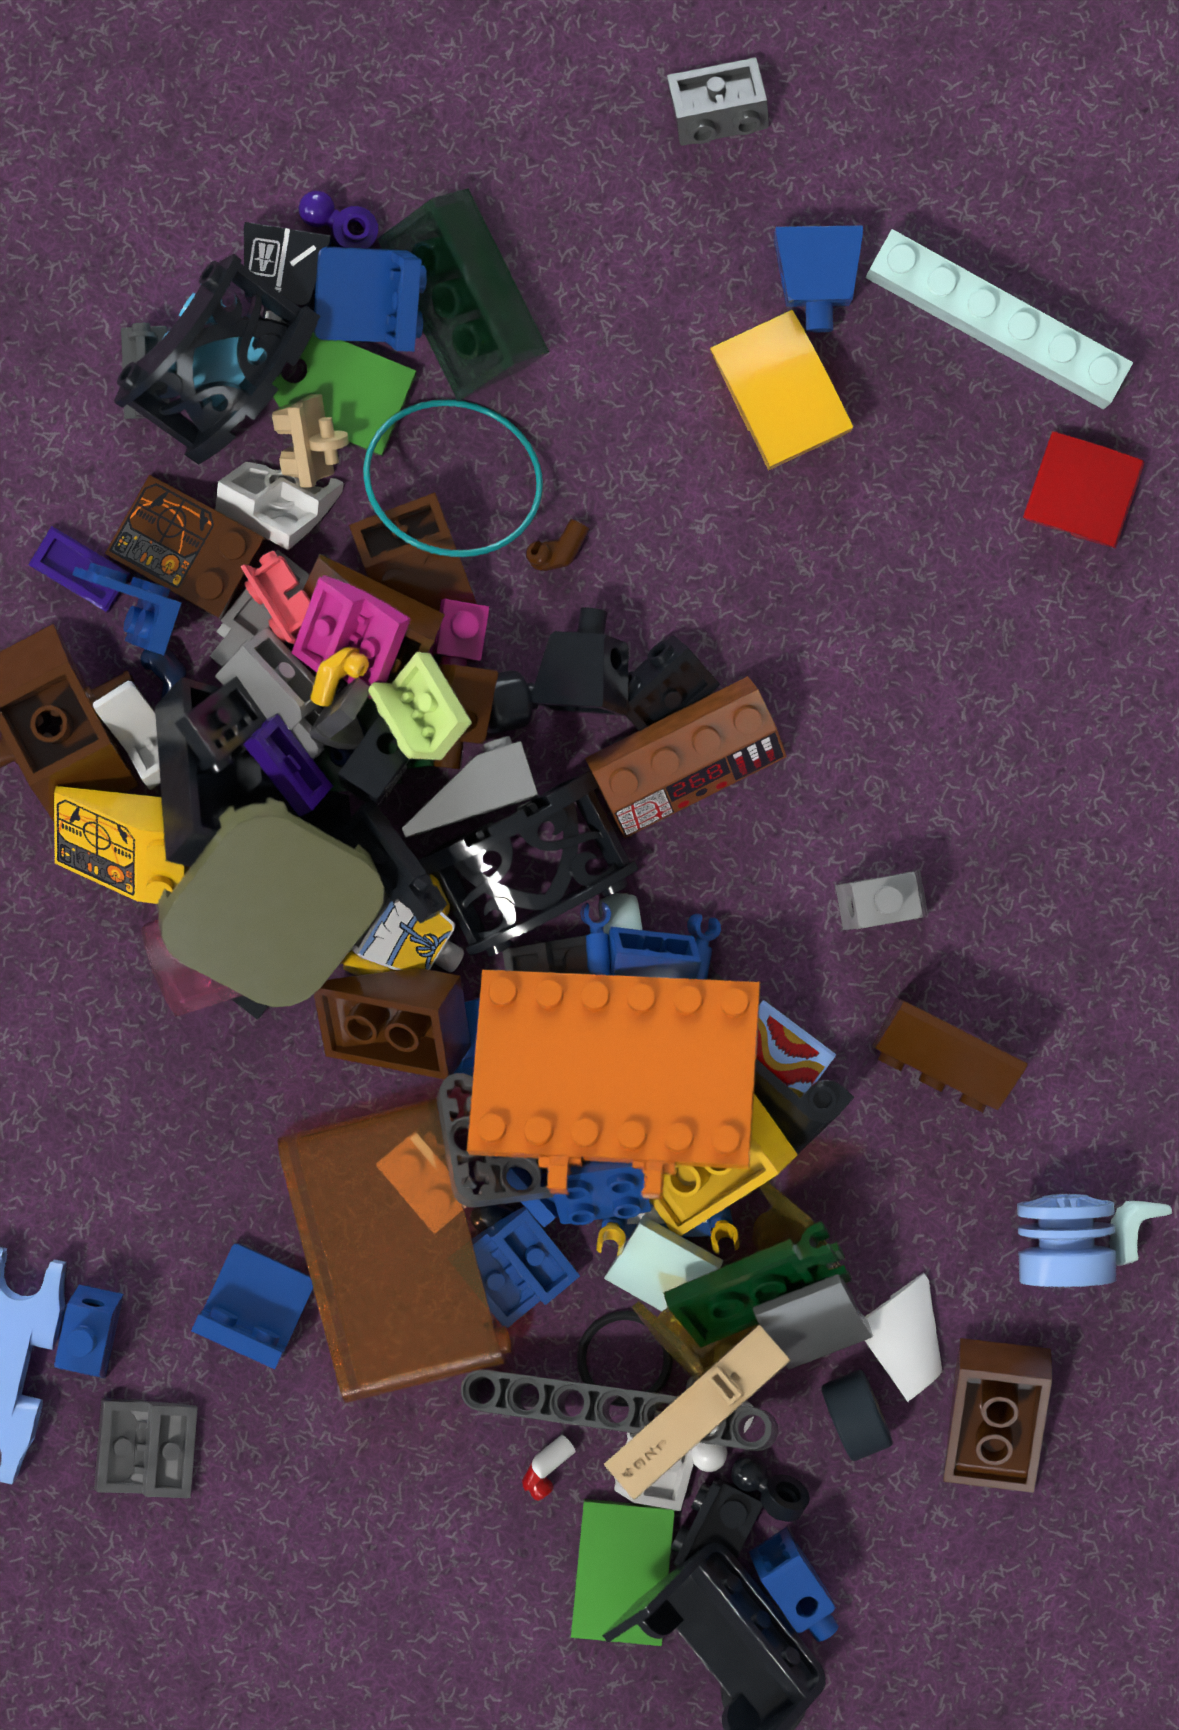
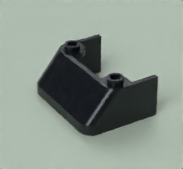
(735, 1637)

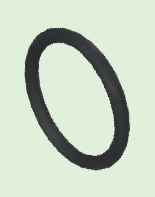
(593, 1329)

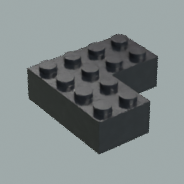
(197, 801)

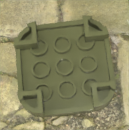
(270, 905)

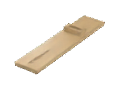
(697, 1412)

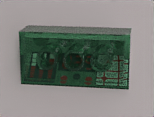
(470, 298)

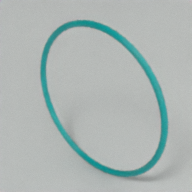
(439, 551)

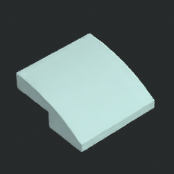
(658, 1261)

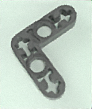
(490, 1170)

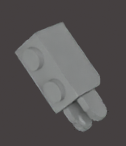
(277, 685)

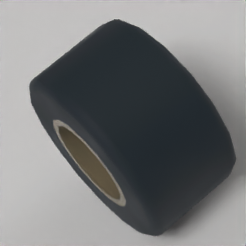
(856, 1415)

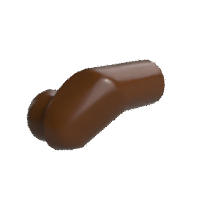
(559, 552)

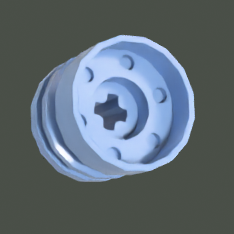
(1066, 1242)

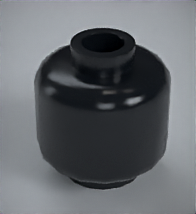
(511, 703)

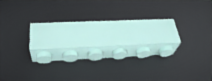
(999, 319)

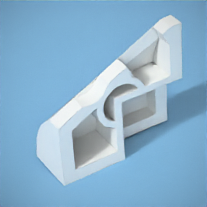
(274, 502)
(907, 1337)

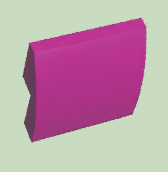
(350, 618)

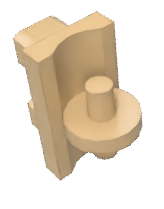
(312, 438)

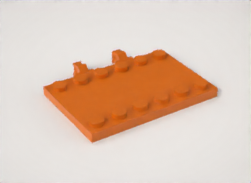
(614, 1072)

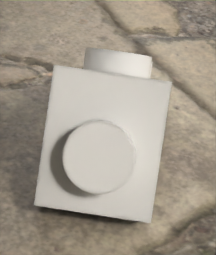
(134, 726)

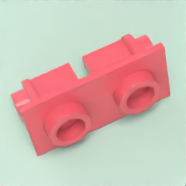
(269, 587)

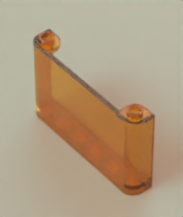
(389, 1251)

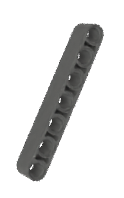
(597, 1404)

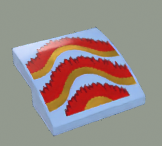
(790, 1050)

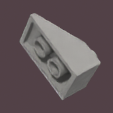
(483, 785)

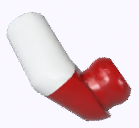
(543, 1464)

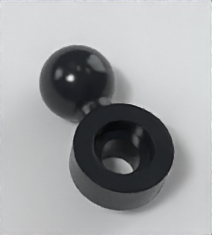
(781, 1495)

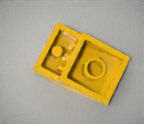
(781, 389)

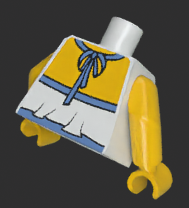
(402, 942)

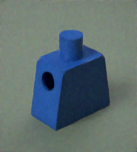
(818, 269)
(88, 1331)
(795, 1585)

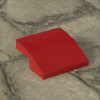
(1083, 489)

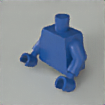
(648, 952)

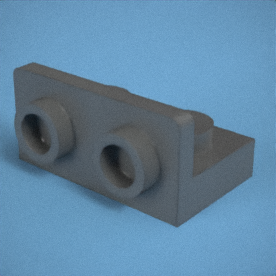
(718, 101)

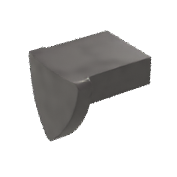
(338, 723)

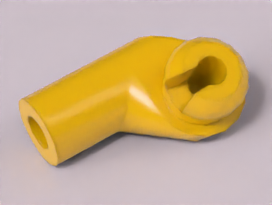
(334, 668)

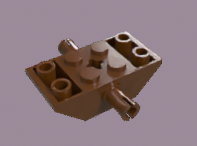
(44, 680)

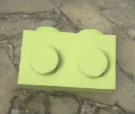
(421, 709)

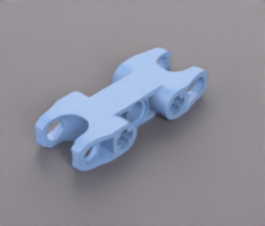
(24, 1324)

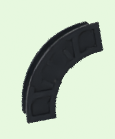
(211, 425)
(553, 806)

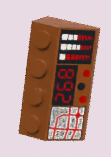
(687, 756)

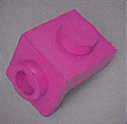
(460, 633)

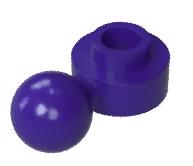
(318, 210)

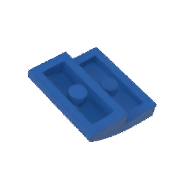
(520, 1266)

